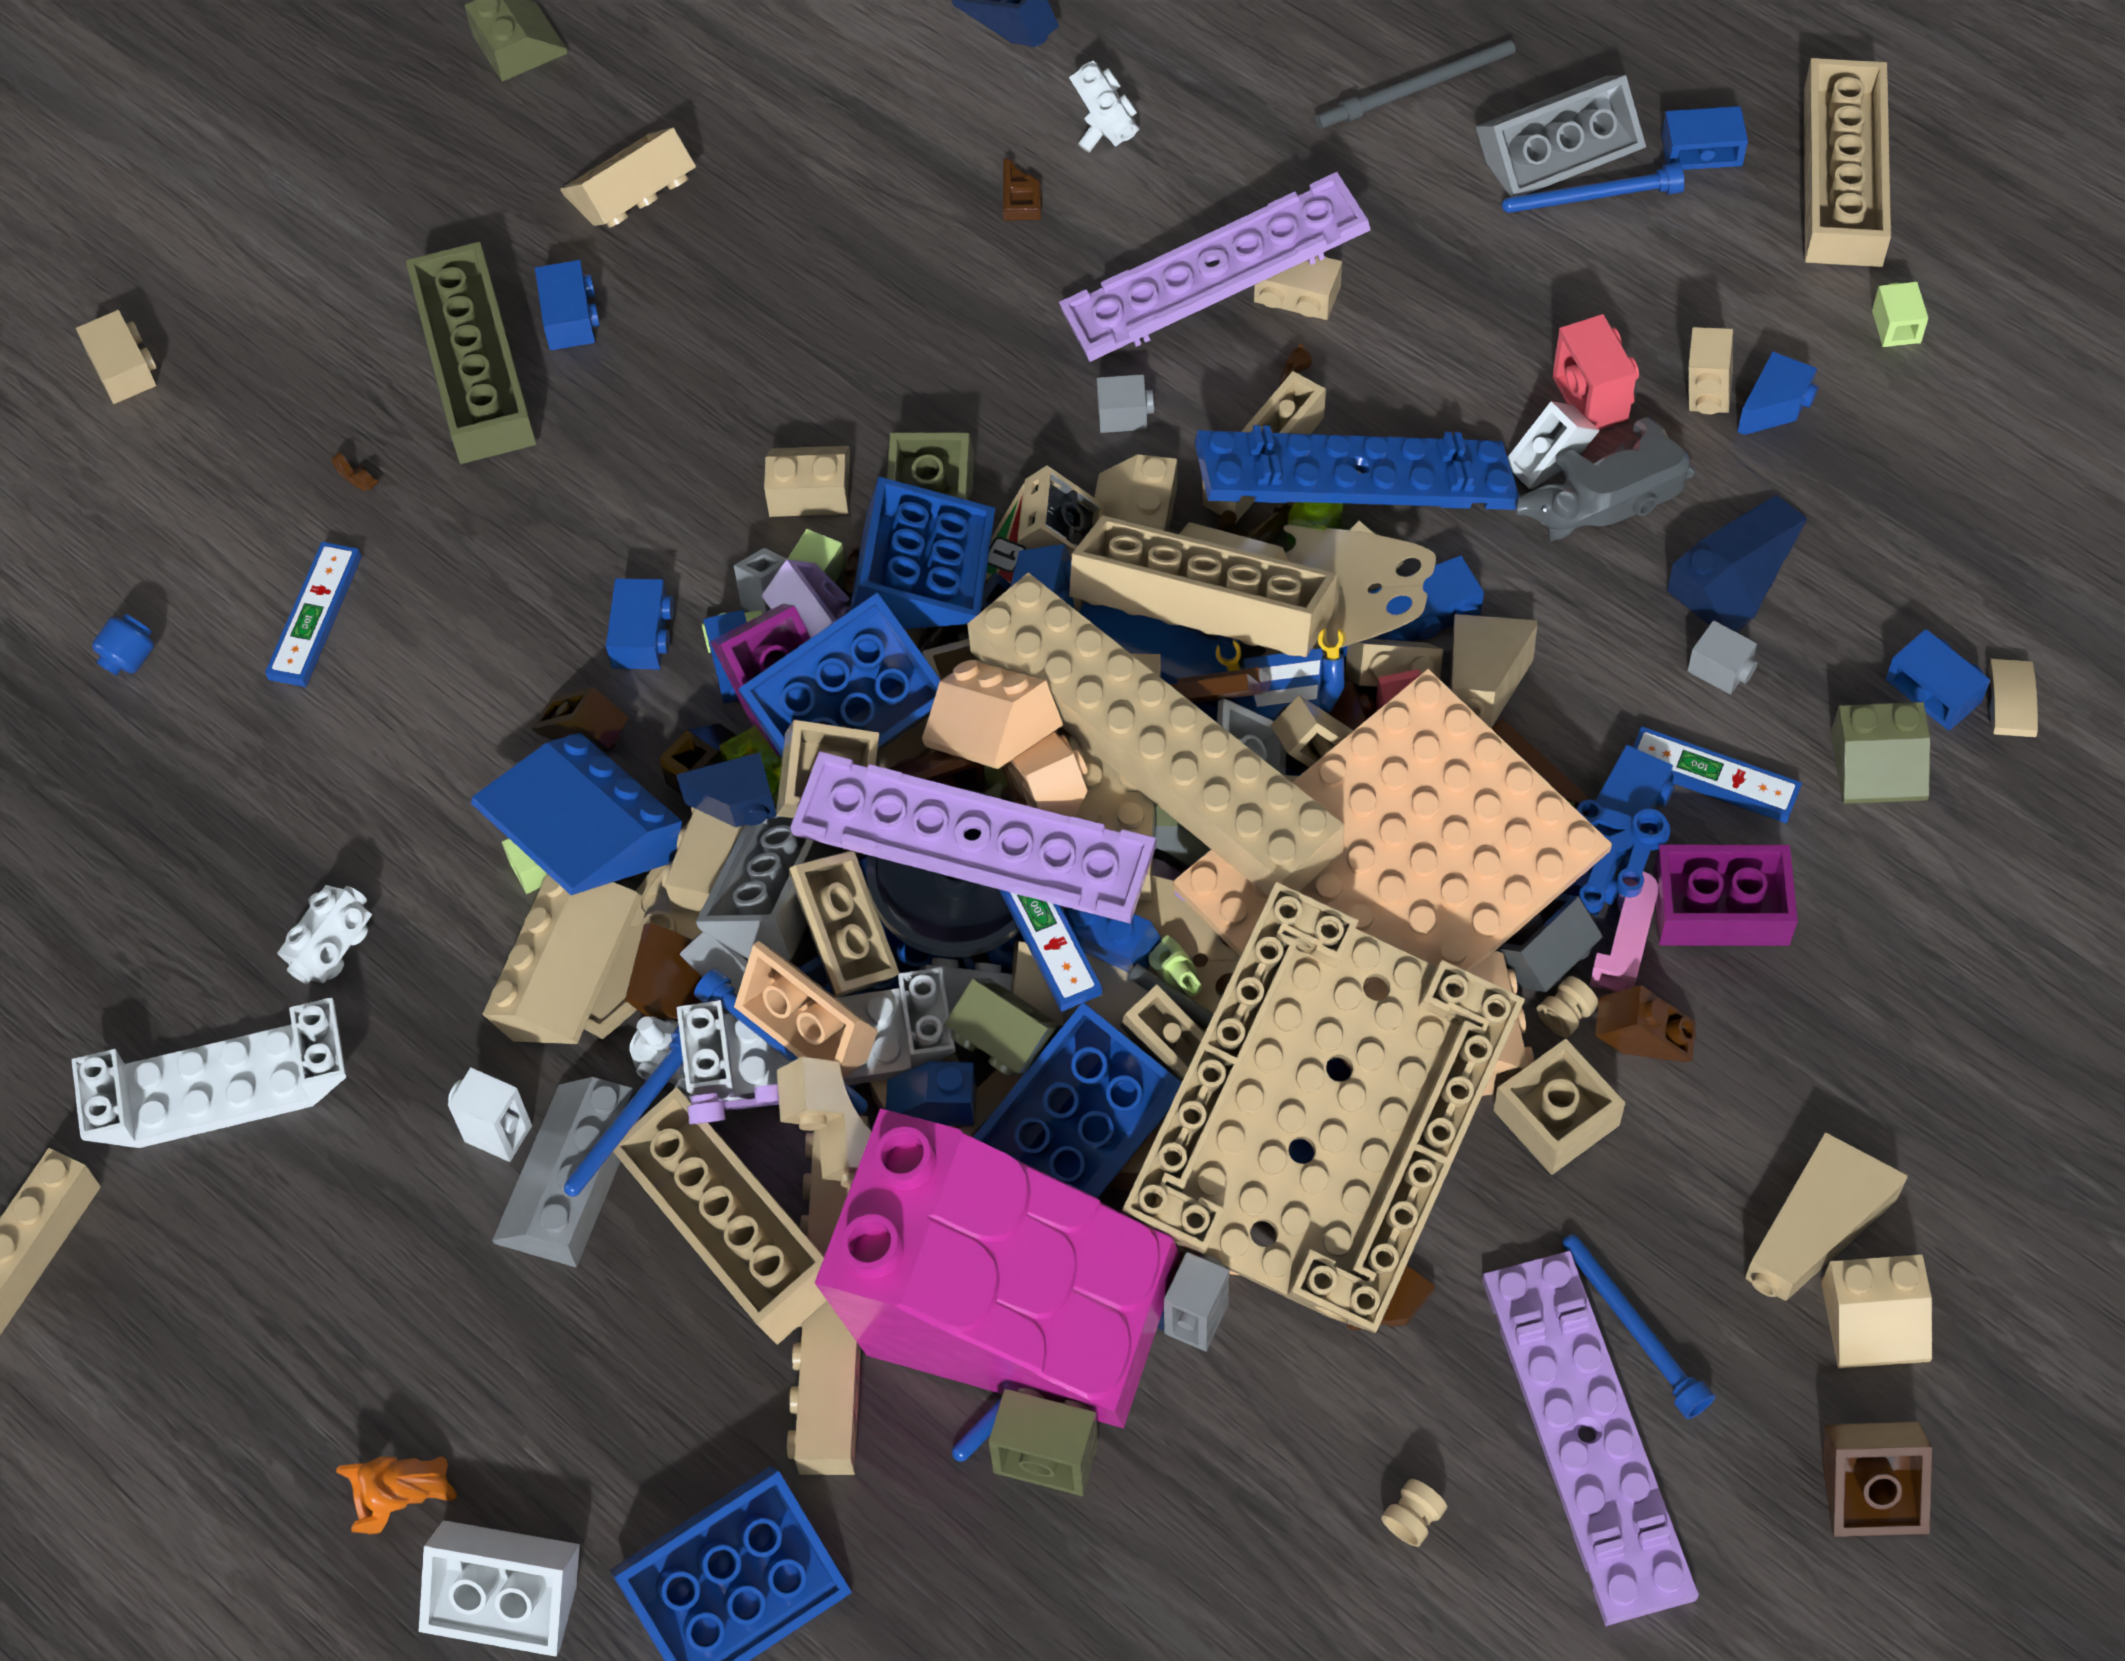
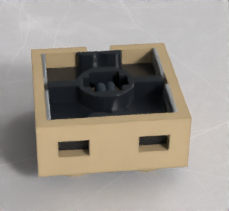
(1056, 511)

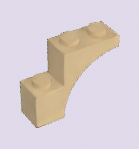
(816, 1099)

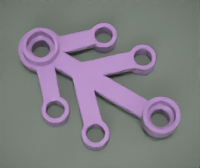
(709, 1108)

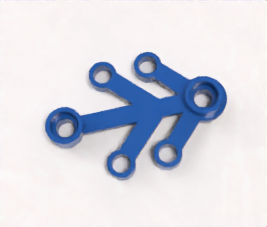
(1629, 837)

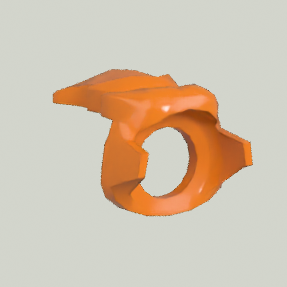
(392, 1485)

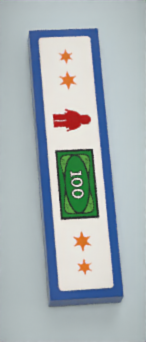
(313, 614)
(1722, 776)
(1054, 950)

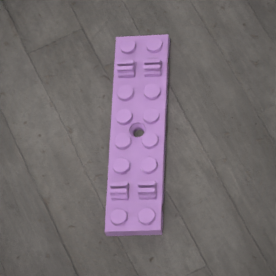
(1247, 253)
(1018, 847)
(1604, 1482)

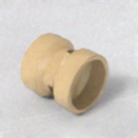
(1567, 1007)
(1415, 1511)

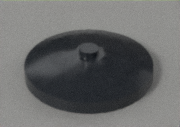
(937, 910)

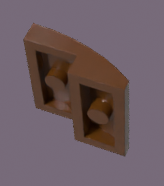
(1224, 685)
(660, 975)

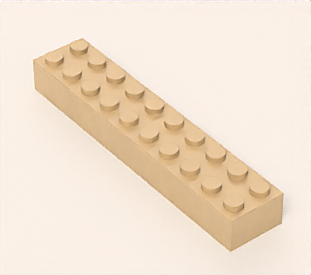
(1159, 739)

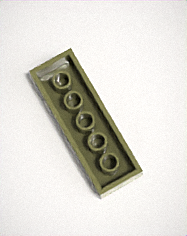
(470, 353)

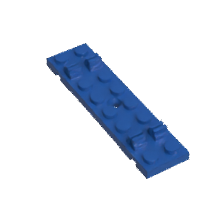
(1325, 469)

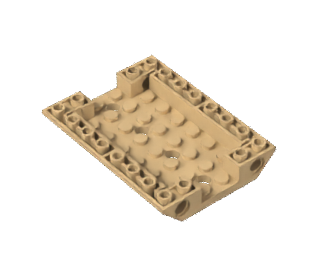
(1375, 1138)

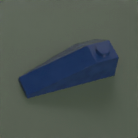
(1737, 564)

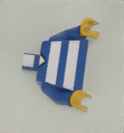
(1313, 677)

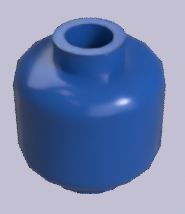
(123, 645)

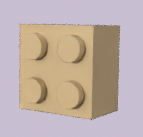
(801, 749)
(1558, 1106)

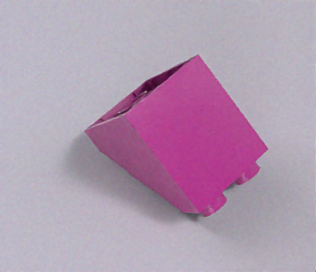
(993, 1271)

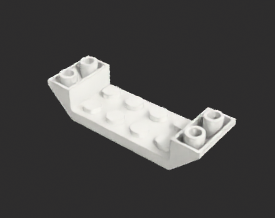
(732, 1059)
(210, 1083)

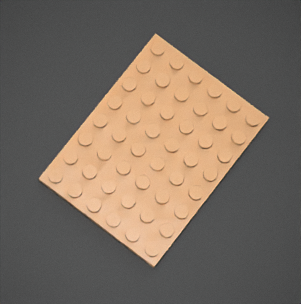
(1441, 839)

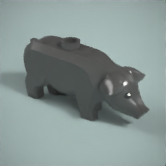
(1614, 487)

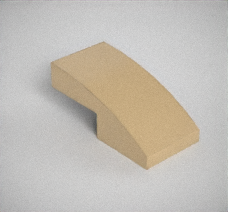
(2013, 698)

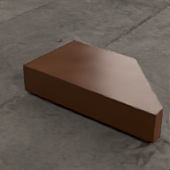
(1020, 194)
(1407, 1299)

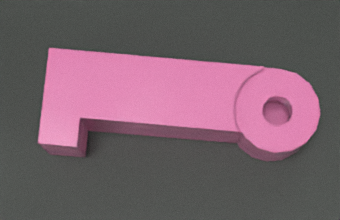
(1622, 966)

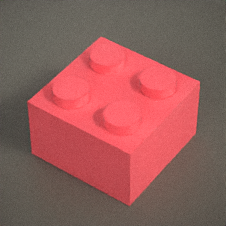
(1595, 371)

